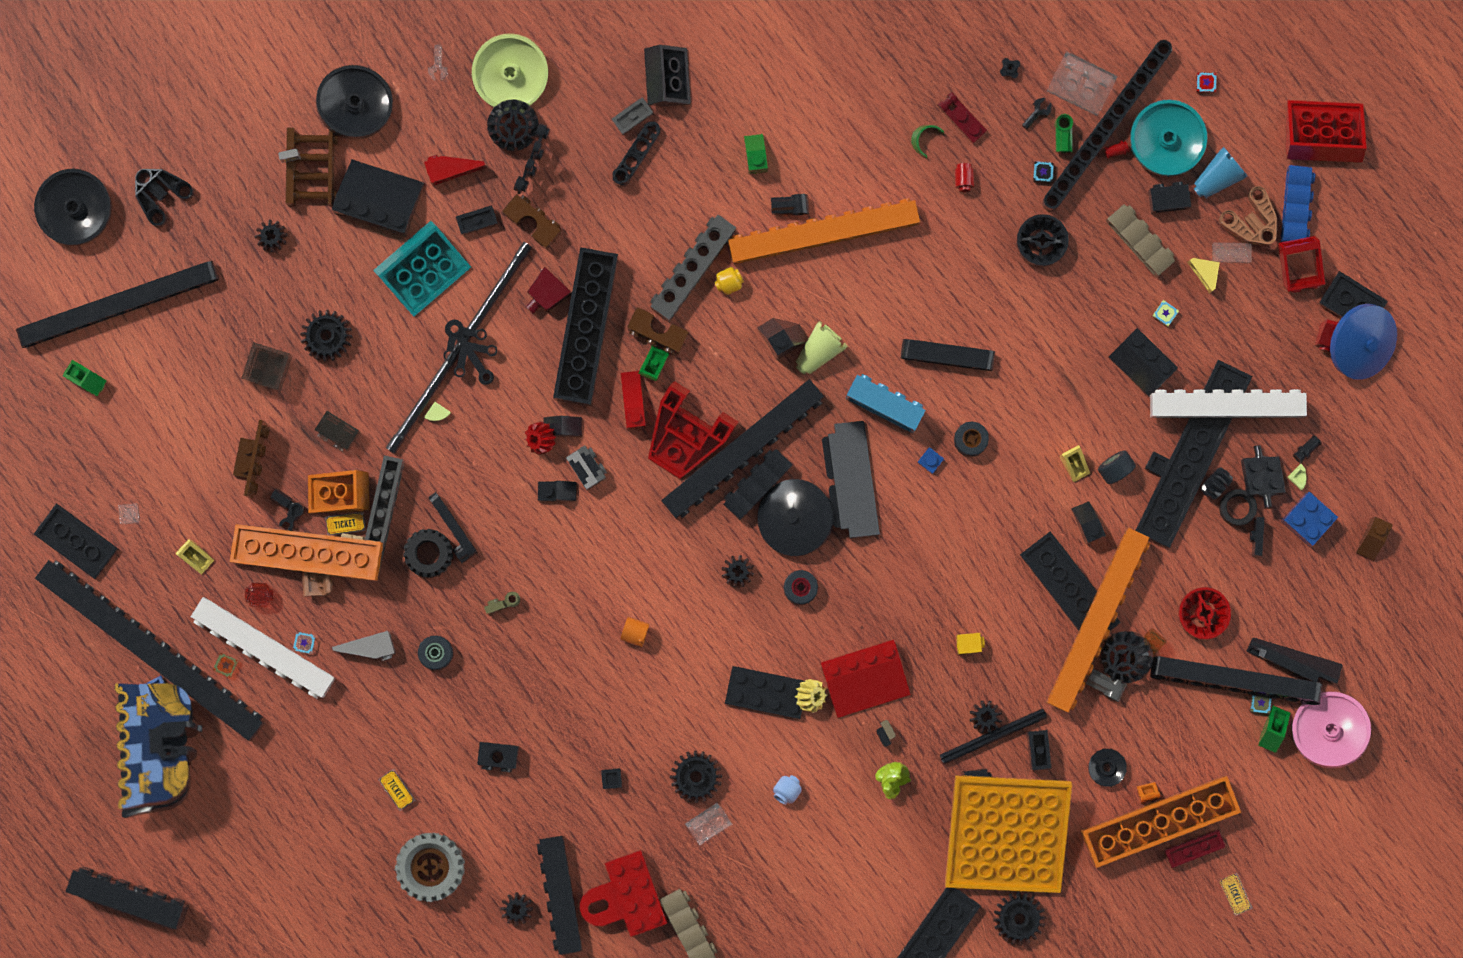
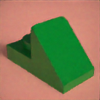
(654, 363)

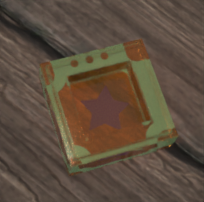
(225, 665)

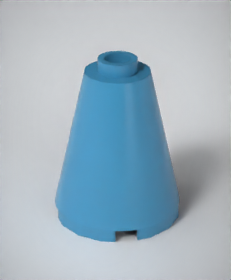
(1219, 174)

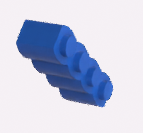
(1296, 203)

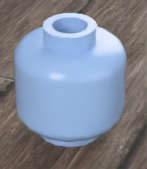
(787, 789)

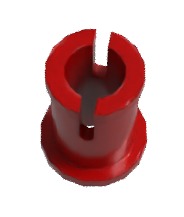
(1117, 149)

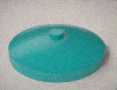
(1168, 137)

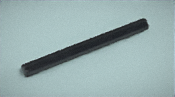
(993, 736)

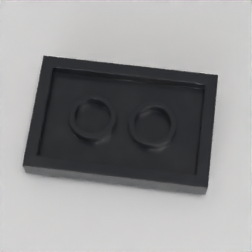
(1346, 294)

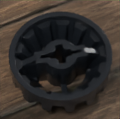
(513, 107)
(1058, 241)
(1138, 652)

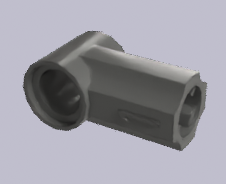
(1103, 683)

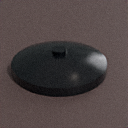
(354, 102)
(72, 207)
(795, 517)

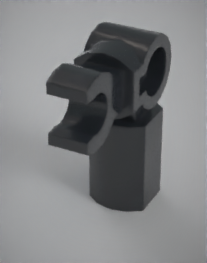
(295, 509)

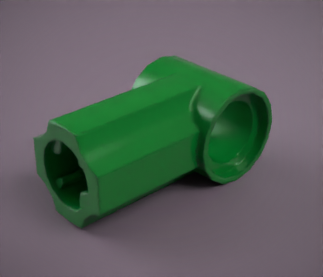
(1063, 135)

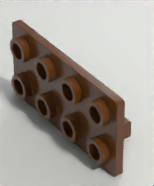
(249, 457)

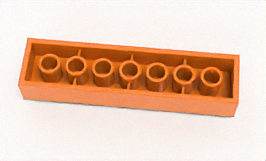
(1160, 821)

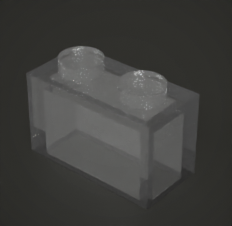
(708, 824)

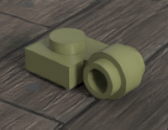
(496, 605)

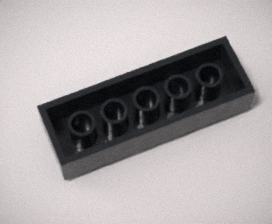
(126, 898)

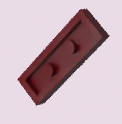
(1194, 848)

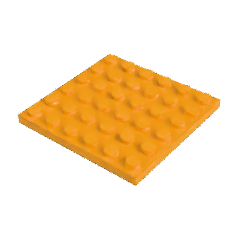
(1008, 834)

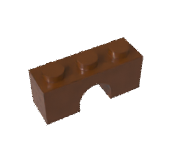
(520, 209)
(641, 326)

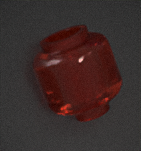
(258, 594)

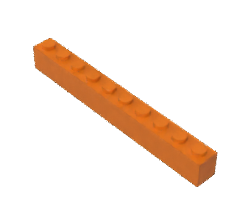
(823, 232)
(1097, 620)

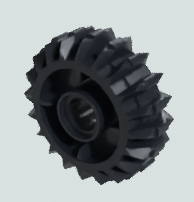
(316, 329)
(700, 788)
(1030, 922)

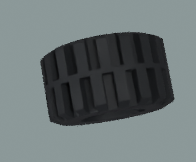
(416, 541)

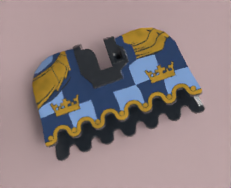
(151, 724)

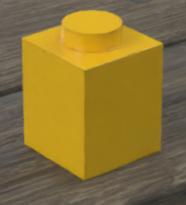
(970, 643)

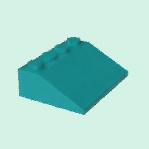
(422, 268)

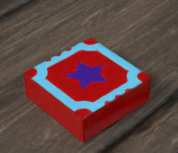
(1206, 83)

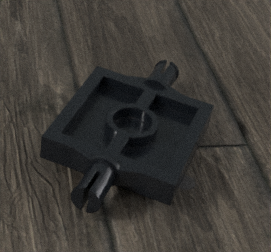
(1263, 476)

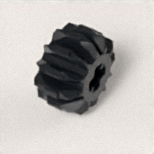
(264, 239)
(1216, 483)
(743, 567)
(982, 710)
(524, 908)

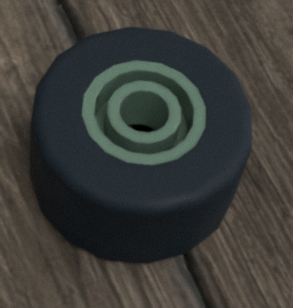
(1116, 467)
(435, 652)

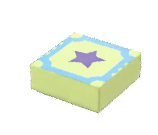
(1165, 313)

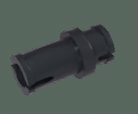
(1303, 452)

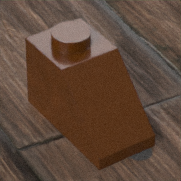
(1374, 538)

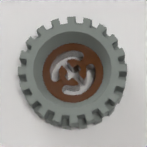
(408, 867)

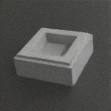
(289, 155)

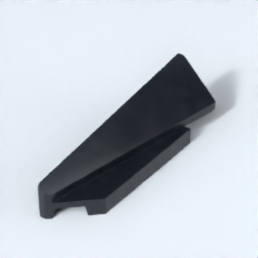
(1296, 662)

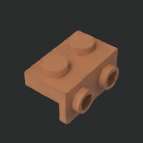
(316, 584)

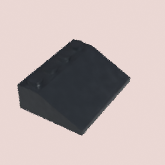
(377, 197)

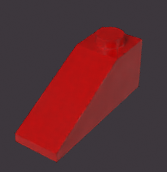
(447, 168)
(633, 400)

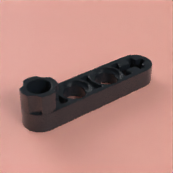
(638, 155)
(465, 549)

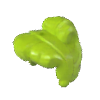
(892, 776)

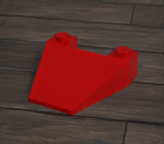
(682, 438)

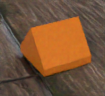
(1148, 792)

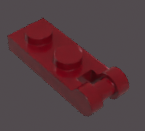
(962, 118)

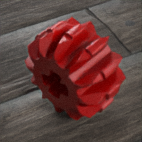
(540, 438)

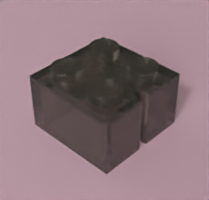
(266, 367)

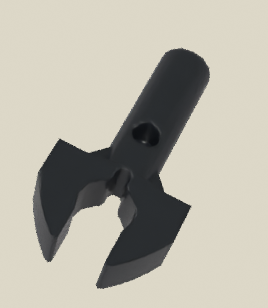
(1033, 117)

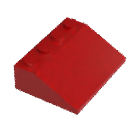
(1325, 131)
(865, 678)

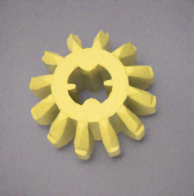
(811, 695)

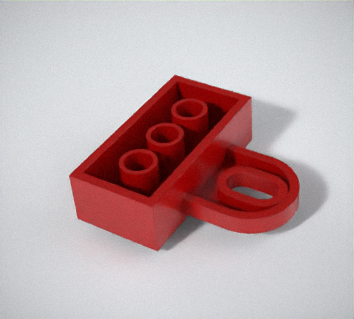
(629, 896)

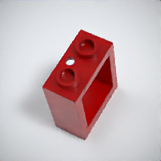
(1297, 246)

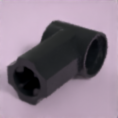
(794, 205)

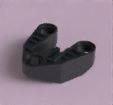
(147, 204)

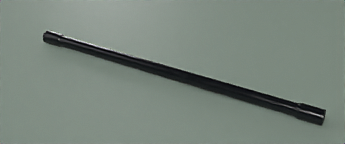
(399, 437)

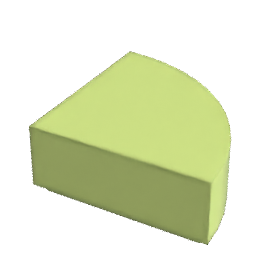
(437, 413)
(1298, 477)

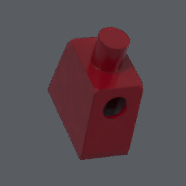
(546, 292)

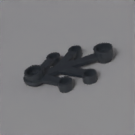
(537, 153)
(468, 349)

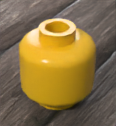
(729, 281)

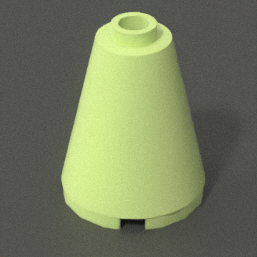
(819, 349)

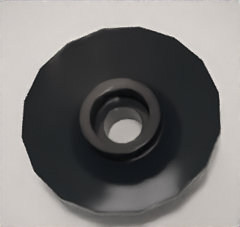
(1117, 767)

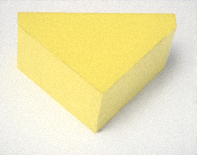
(1206, 272)
(1075, 463)
(195, 556)

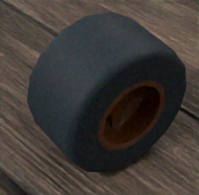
(971, 439)

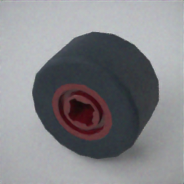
(800, 587)

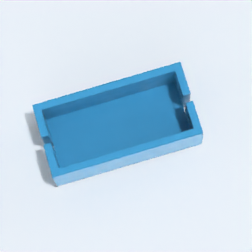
(885, 403)

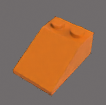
(338, 492)

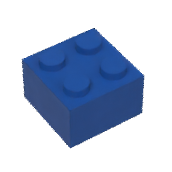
(1309, 519)

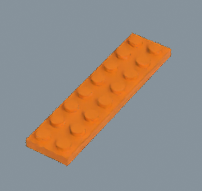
(306, 552)

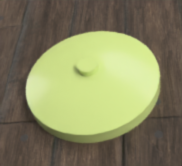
(509, 69)

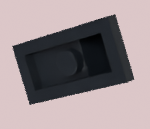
(556, 491)

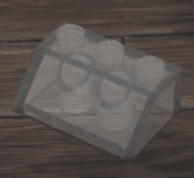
(1082, 83)

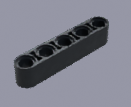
(947, 354)

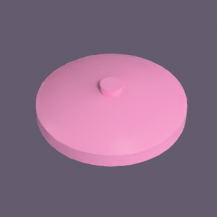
(1333, 731)

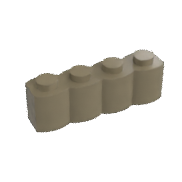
(1140, 240)
(686, 925)

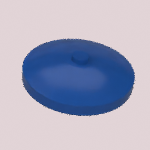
(1363, 341)

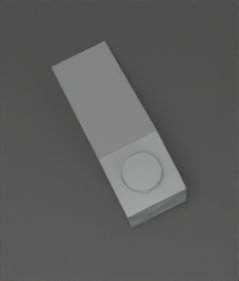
(373, 646)

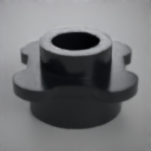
(1010, 73)

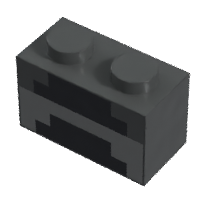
(586, 468)

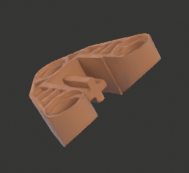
(1264, 210)

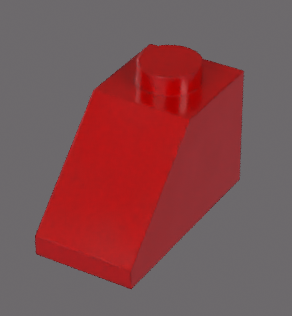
(1325, 334)

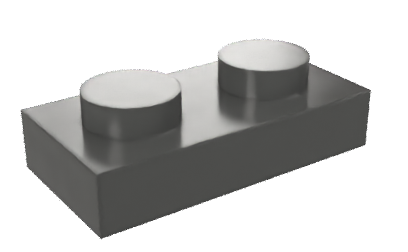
(632, 116)

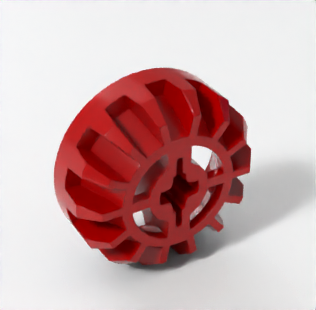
(1209, 629)

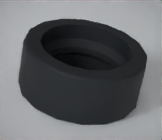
(1223, 508)

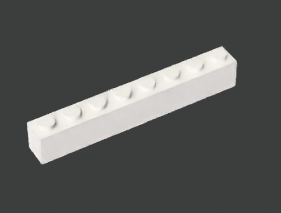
(1228, 404)
(263, 647)

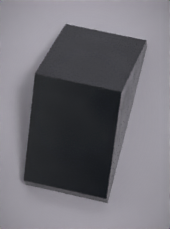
(565, 425)

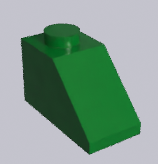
(756, 154)
(84, 378)
(1274, 729)

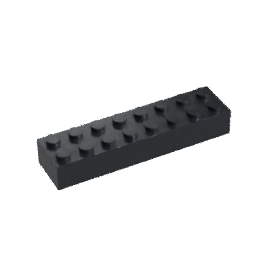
(585, 326)

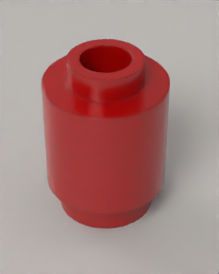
(964, 177)

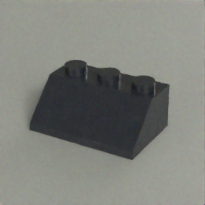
(667, 75)
(1143, 362)

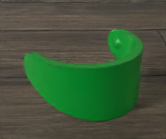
(915, 137)

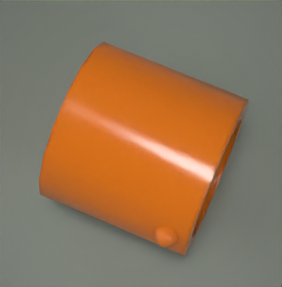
(634, 631)

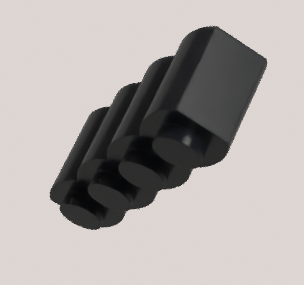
(758, 484)

